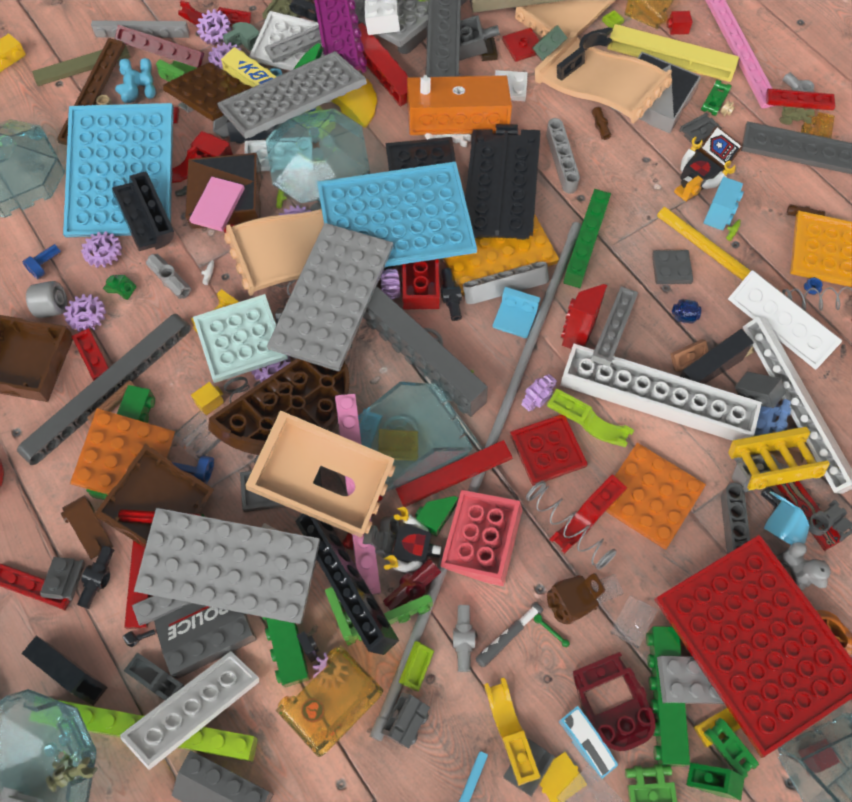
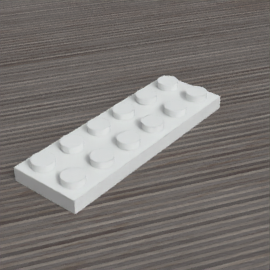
(788, 320)
(189, 710)

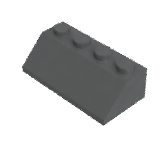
(208, 782)

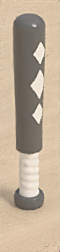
(506, 637)

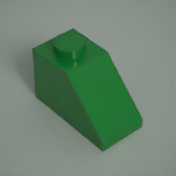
(436, 513)
(716, 781)

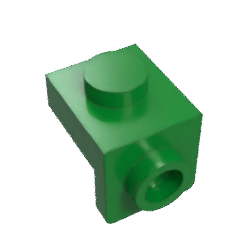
(121, 285)

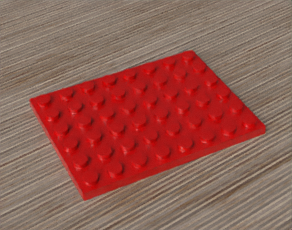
(760, 644)

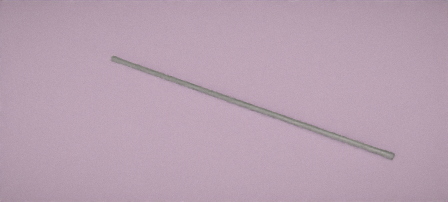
(436, 583)

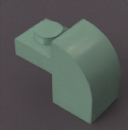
(243, 34)

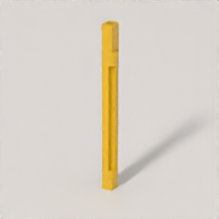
(703, 243)

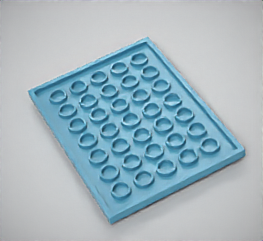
(103, 151)
(412, 207)

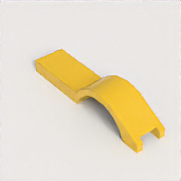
(511, 733)

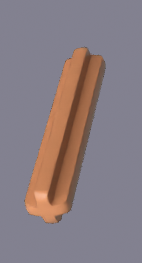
(114, 400)

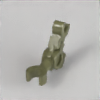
(796, 114)
(66, 772)

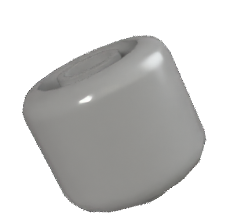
(46, 299)

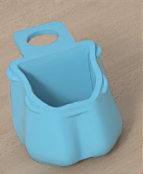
(788, 522)

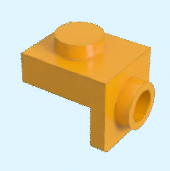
(691, 189)

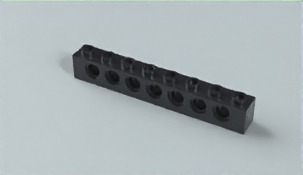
(350, 587)

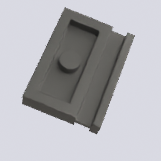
(699, 127)
(62, 578)
(543, 761)

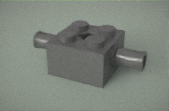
(474, 37)

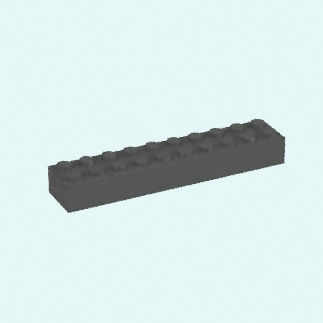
(425, 353)

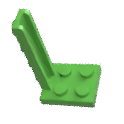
(401, 614)

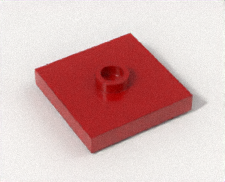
(520, 44)

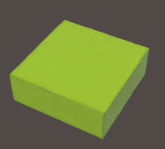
(612, 18)

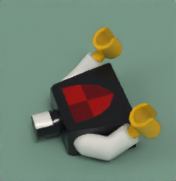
(697, 164)
(412, 545)

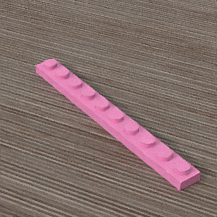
(741, 48)
(364, 553)

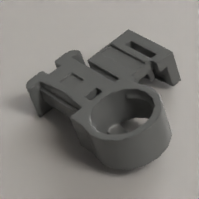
(831, 517)
(384, 538)

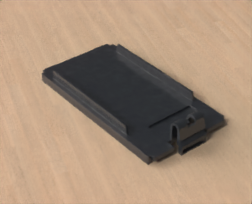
(503, 182)

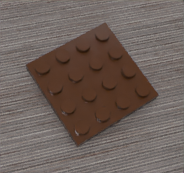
(204, 89)

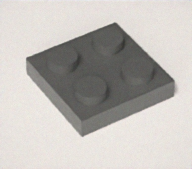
(672, 267)

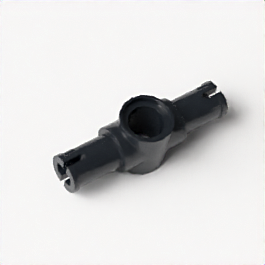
(451, 294)
(95, 577)

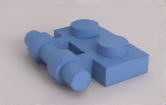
(767, 417)

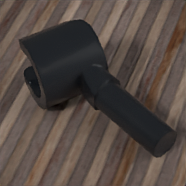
(132, 640)

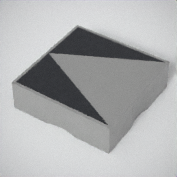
(668, 108)

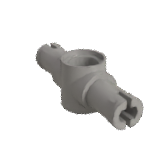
(798, 85)
(463, 638)

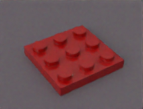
(548, 449)

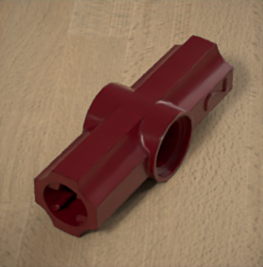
(412, 585)

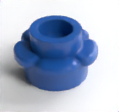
(813, 282)

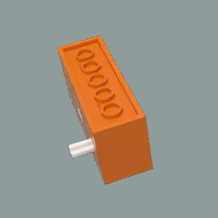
(457, 104)

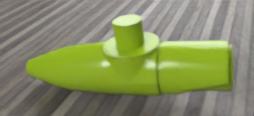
(280, 198)
(733, 230)

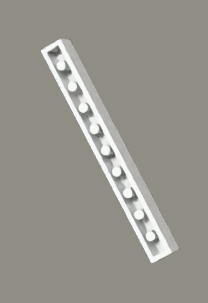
(802, 406)

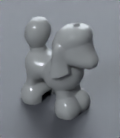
(802, 570)

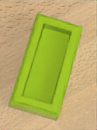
(416, 666)

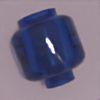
(686, 311)

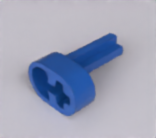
(33, 264)
(202, 471)

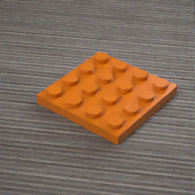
(112, 447)
(655, 496)

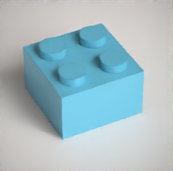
(724, 204)

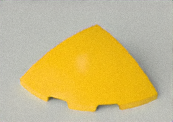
(359, 104)

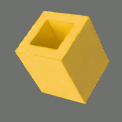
(208, 398)

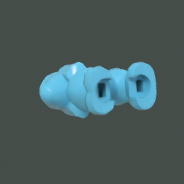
(133, 78)

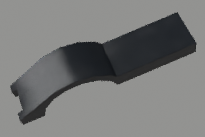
(577, 58)

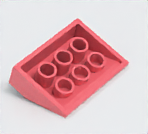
(482, 537)

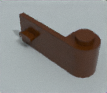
(86, 526)

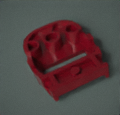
(625, 724)

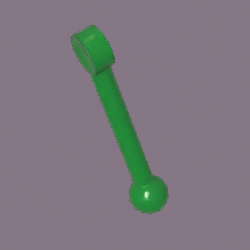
(538, 619)

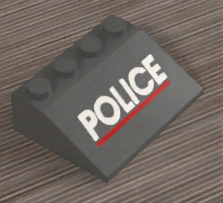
(200, 636)

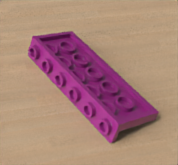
(340, 31)

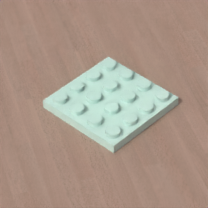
(237, 338)

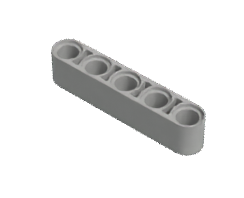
(562, 155)
(517, 279)

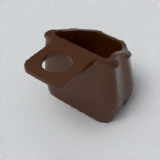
(574, 598)

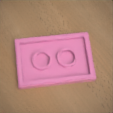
(217, 204)

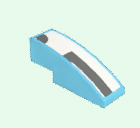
(588, 742)

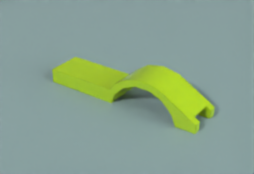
(585, 416)

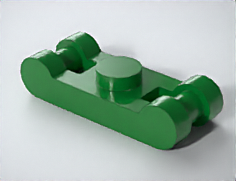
(716, 98)
(731, 748)

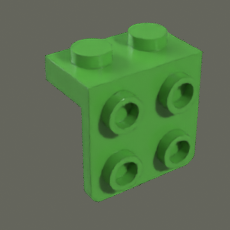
(171, 71)

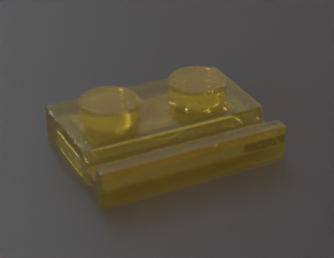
(398, 444)

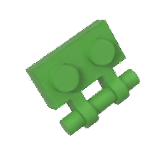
(651, 792)

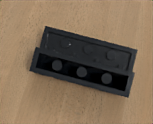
(143, 212)

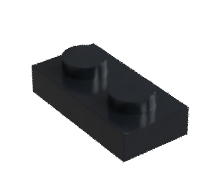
(308, 645)

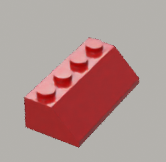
(582, 316)

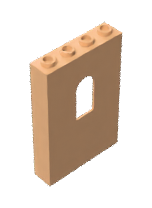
(293, 459)

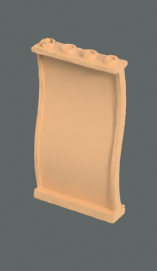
(567, 14)
(606, 78)
(273, 247)

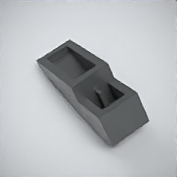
(153, 677)

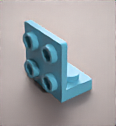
(516, 312)

